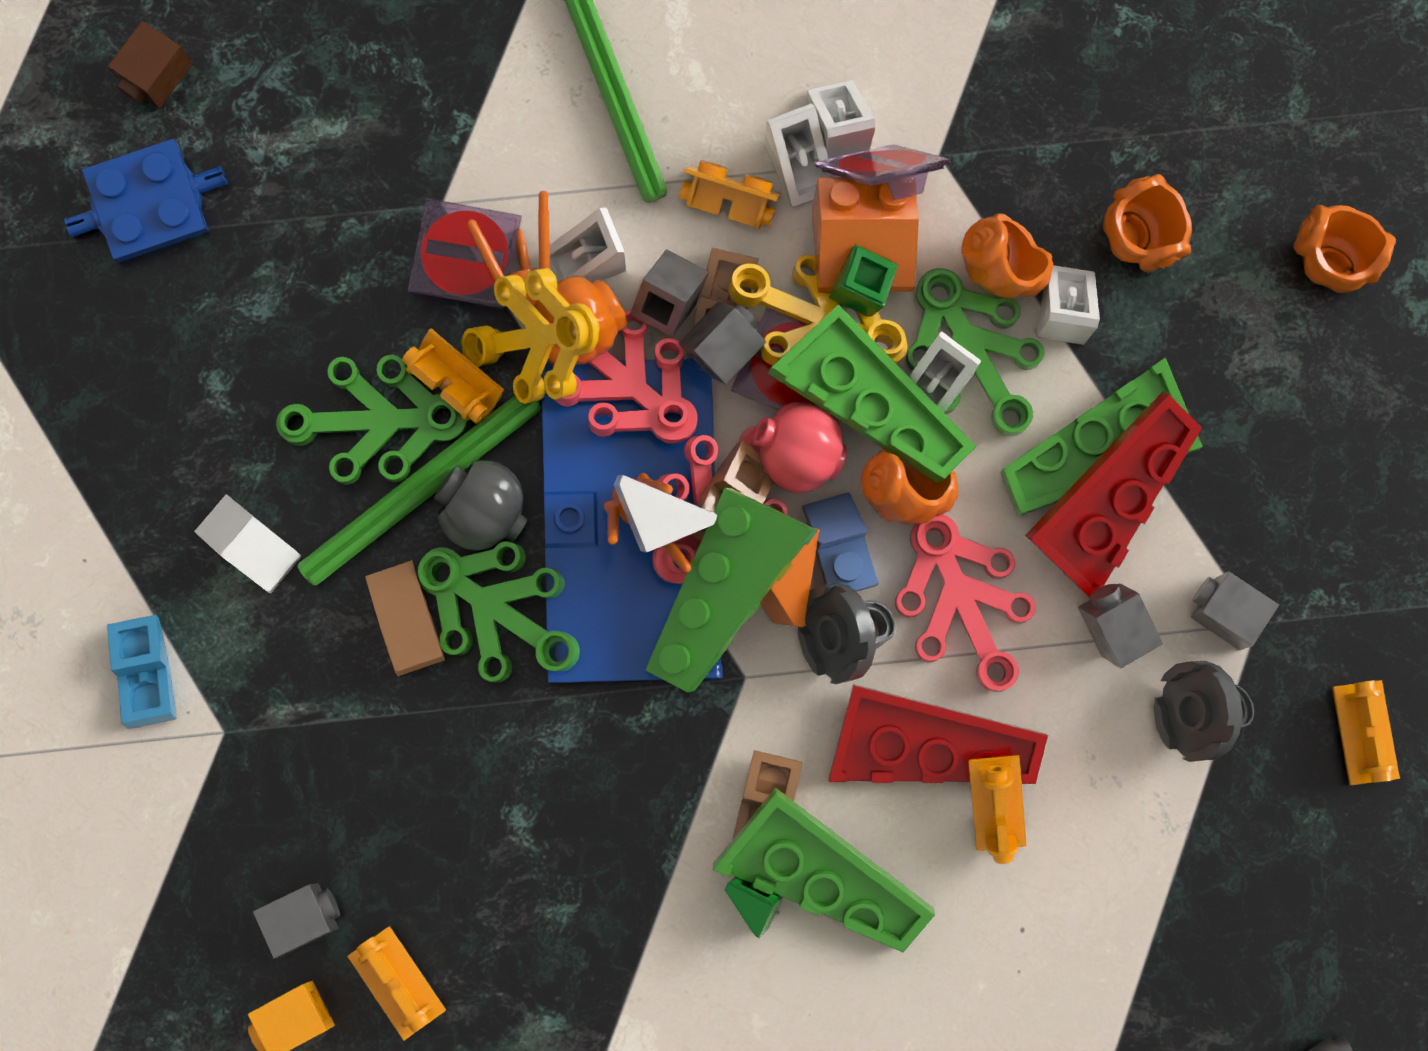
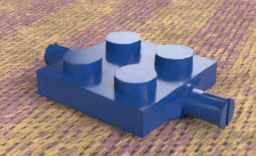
(145, 200)

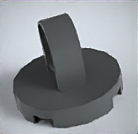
(841, 632)
(1201, 710)

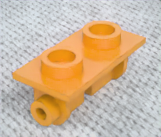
(748, 197)
(461, 381)
(1365, 732)
(998, 806)
(396, 983)

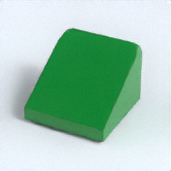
(864, 281)
(753, 905)

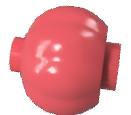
(800, 447)

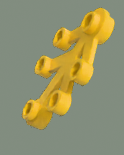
(758, 280)
(573, 330)

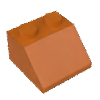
(864, 216)

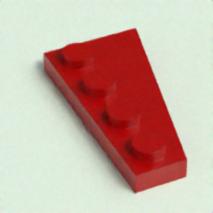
(1101, 512)
(917, 741)

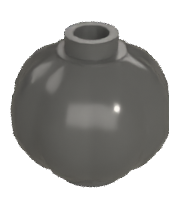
(481, 505)

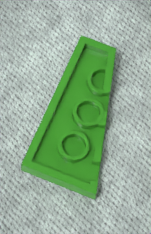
(865, 389)
(1059, 461)
(727, 580)
(808, 863)

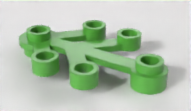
(976, 341)
(380, 421)
(491, 606)

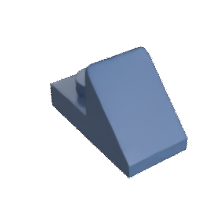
(841, 542)

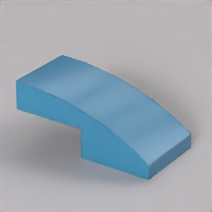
(142, 671)

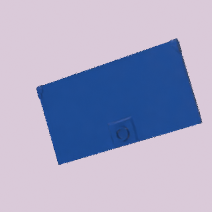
(610, 591)

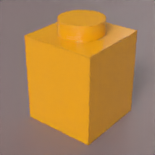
(289, 1020)

